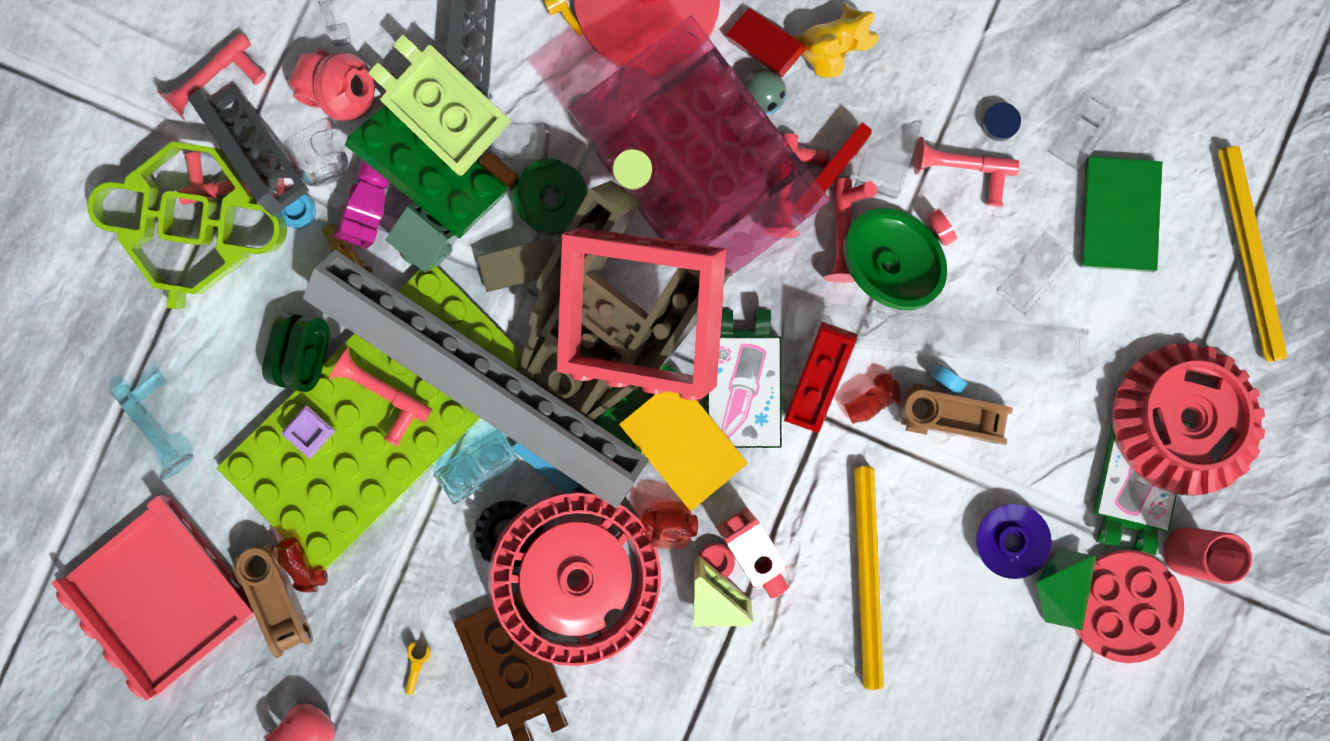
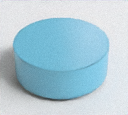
(300, 213)
(948, 378)

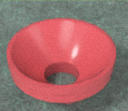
(334, 90)

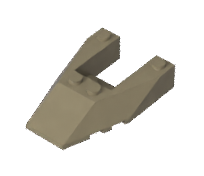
(611, 322)

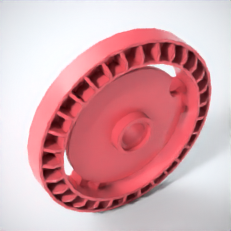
(545, 574)

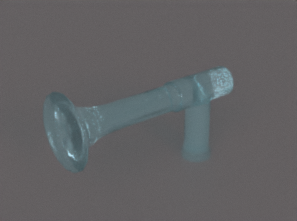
(130, 401)

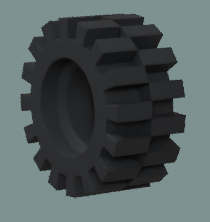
(489, 520)

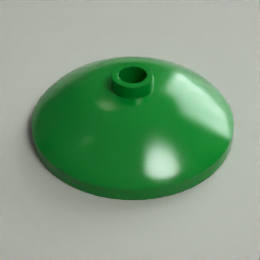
(895, 259)

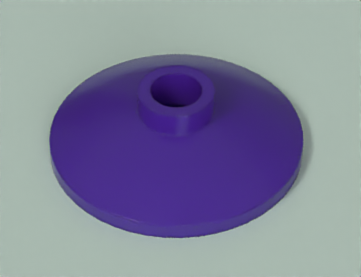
(1032, 543)

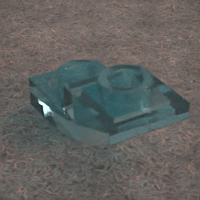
(475, 466)

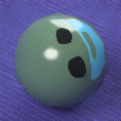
(767, 89)

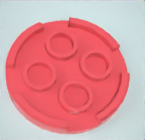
(1131, 607)

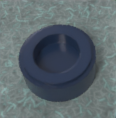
(1001, 121)

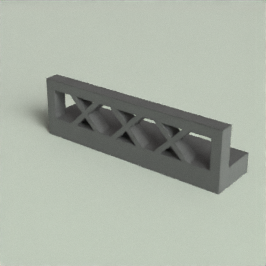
(457, 39)
(236, 151)

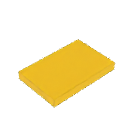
(683, 446)

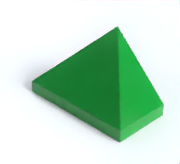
(1066, 588)

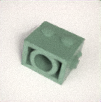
(421, 238)

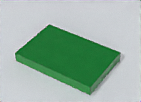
(1121, 214)

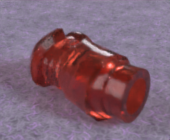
(874, 400)
(297, 565)

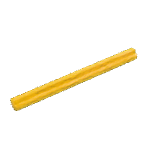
(1252, 254)
(868, 578)

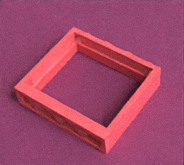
(704, 258)

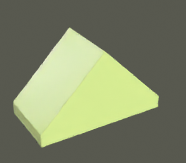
(717, 599)

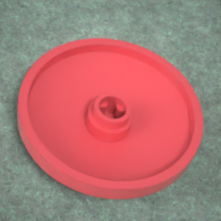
(627, 27)

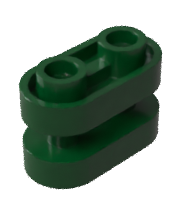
(295, 352)

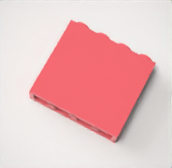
(155, 598)

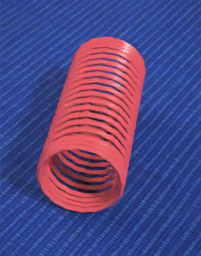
(1226, 559)

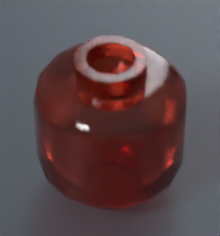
(669, 524)

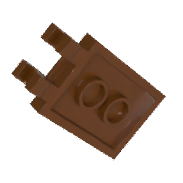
(510, 678)

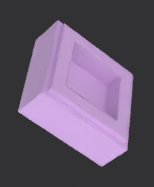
(308, 431)

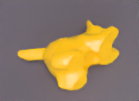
(830, 41)

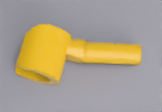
(557, 6)
(415, 667)

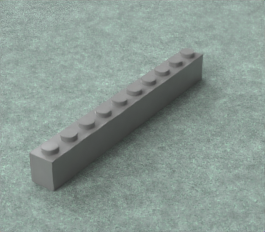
(474, 378)

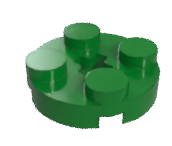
(532, 186)

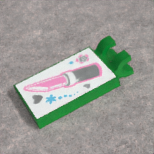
(1131, 501)

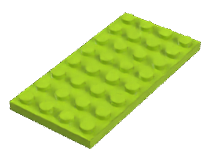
(358, 472)

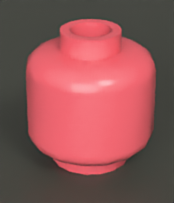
(302, 77)

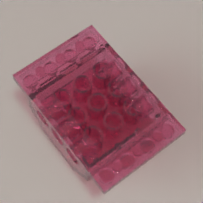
(713, 151)

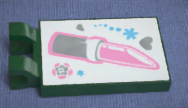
(748, 384)

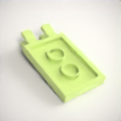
(440, 106)

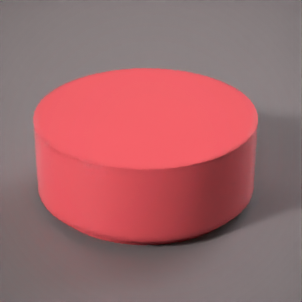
(941, 227)
(719, 558)

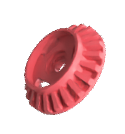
(1184, 463)

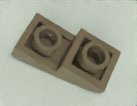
(515, 264)

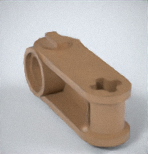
(955, 415)
(273, 600)

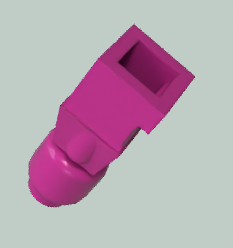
(362, 208)

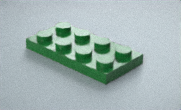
(422, 175)

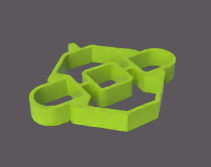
(134, 239)

